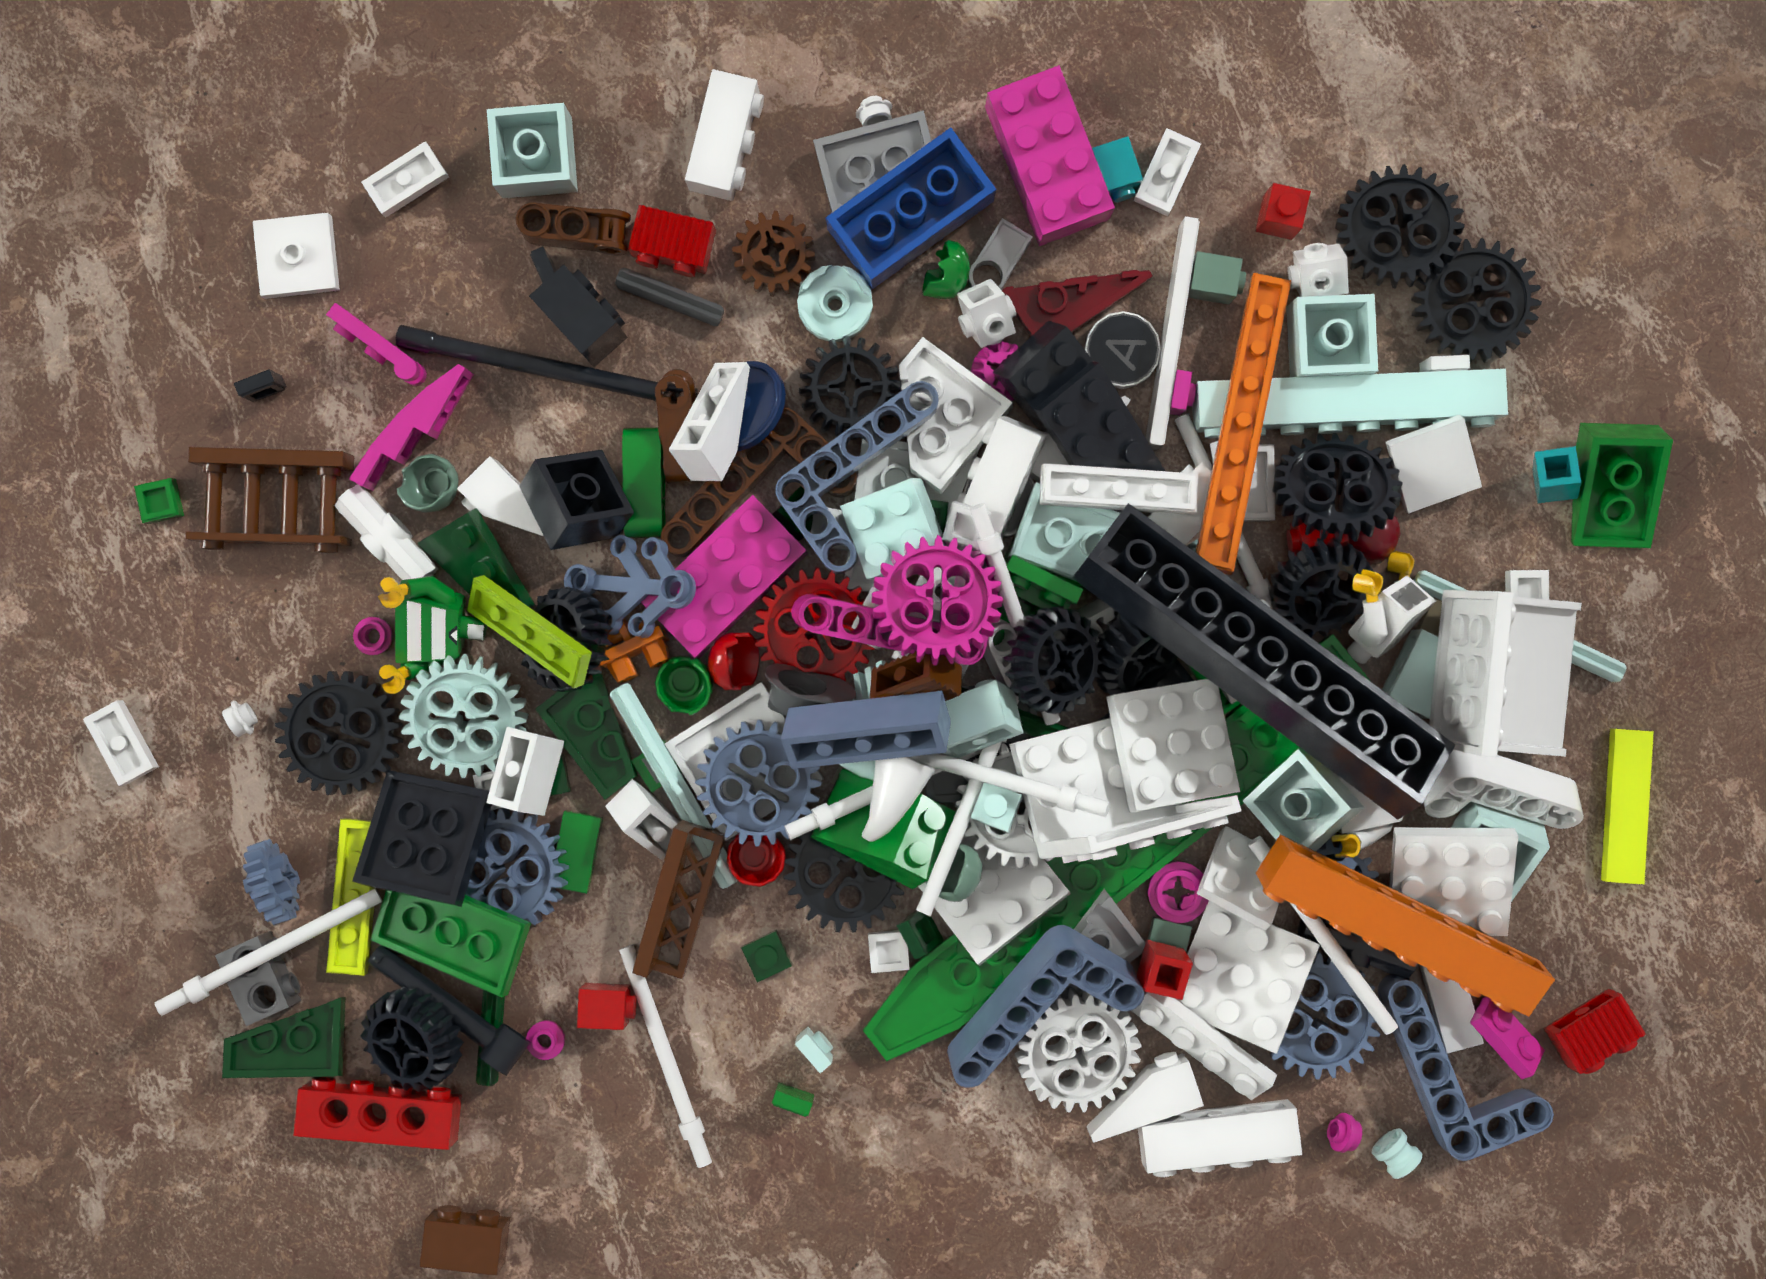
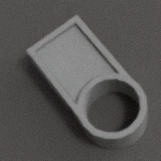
(1002, 251)

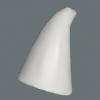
(894, 790)

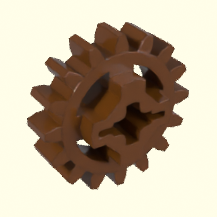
(760, 259)

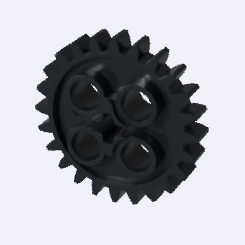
(1434, 221)
(1483, 331)
(1365, 483)
(327, 764)
(872, 891)

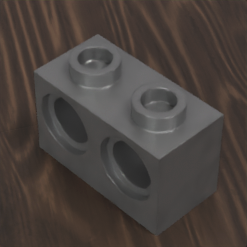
(249, 987)

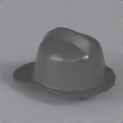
(798, 688)

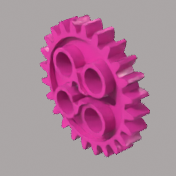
(973, 601)

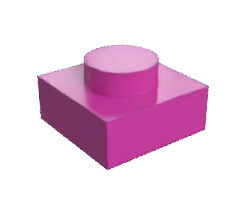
(1183, 392)

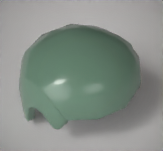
(428, 483)
(963, 875)

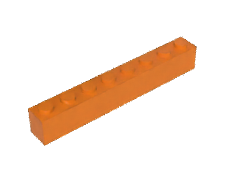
(1403, 926)

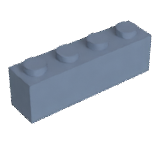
(866, 730)

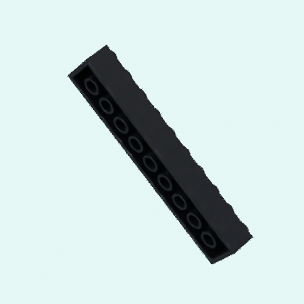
(1265, 663)

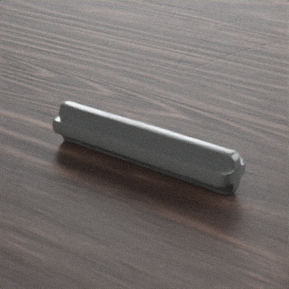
(669, 297)

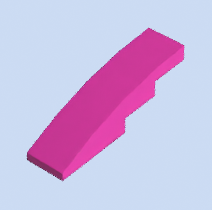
(424, 414)

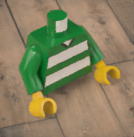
(427, 626)

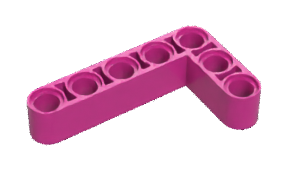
(867, 631)

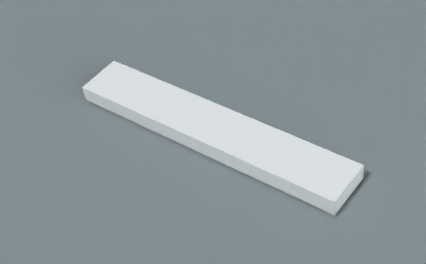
(1172, 332)

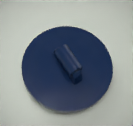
(762, 404)

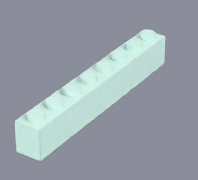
(1365, 401)

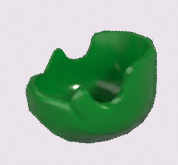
(951, 274)
(684, 684)

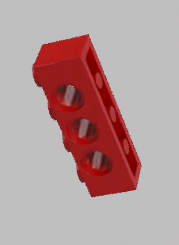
(318, 1118)

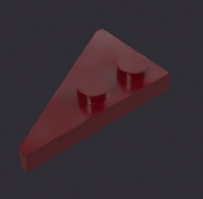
(1073, 300)

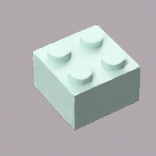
(532, 150)
(1332, 335)
(888, 521)
(1303, 801)

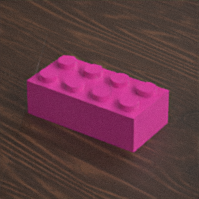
(1049, 155)
(731, 575)

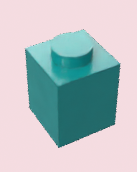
(1119, 168)
(1556, 474)

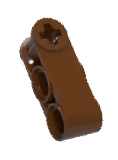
(593, 237)
(671, 416)

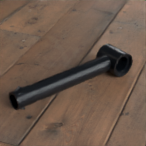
(500, 1046)

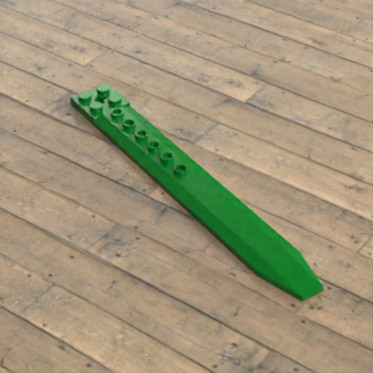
(948, 984)

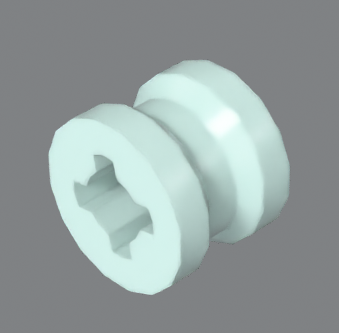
(1397, 1153)

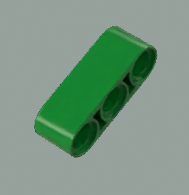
(644, 482)

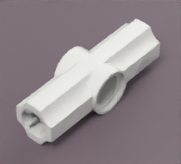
(384, 534)

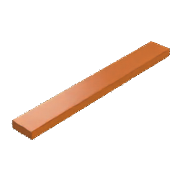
(1242, 421)

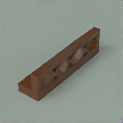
(664, 898)

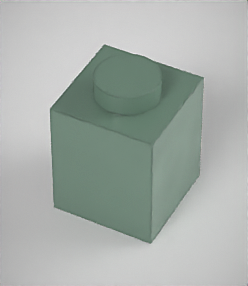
(1216, 278)

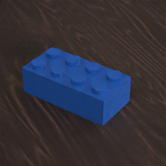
(911, 208)

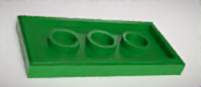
(464, 941)

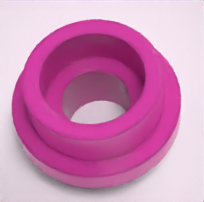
(362, 631)
(556, 1035)
(1344, 1133)

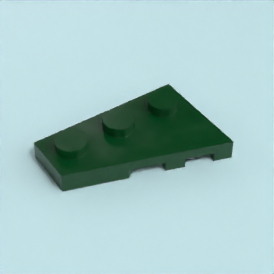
(291, 1047)

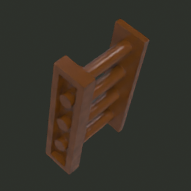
(253, 465)

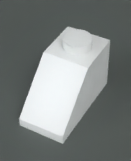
(643, 818)

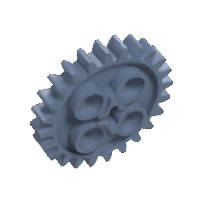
(740, 813)
(528, 893)
(1299, 1043)

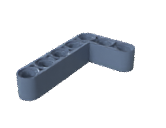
(846, 466)
(1030, 989)
(1443, 1081)

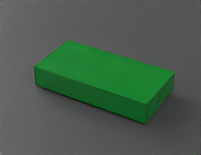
(580, 839)

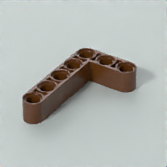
(751, 475)

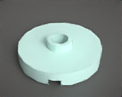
(834, 283)

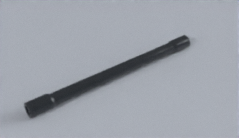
(430, 342)

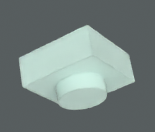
(996, 807)
(815, 1048)

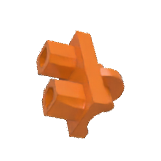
(620, 656)

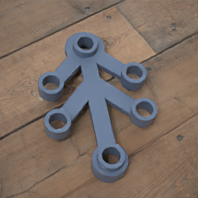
(638, 585)

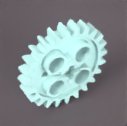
(461, 683)

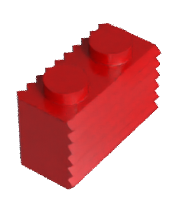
(671, 241)
(1595, 1032)

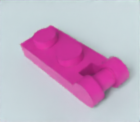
(378, 346)

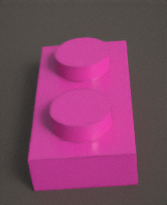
(1508, 1038)

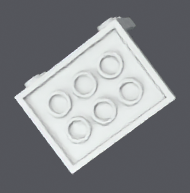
(1503, 672)
(1089, 761)

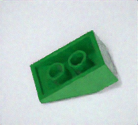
(1620, 484)
(903, 853)

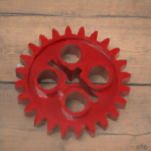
(784, 645)

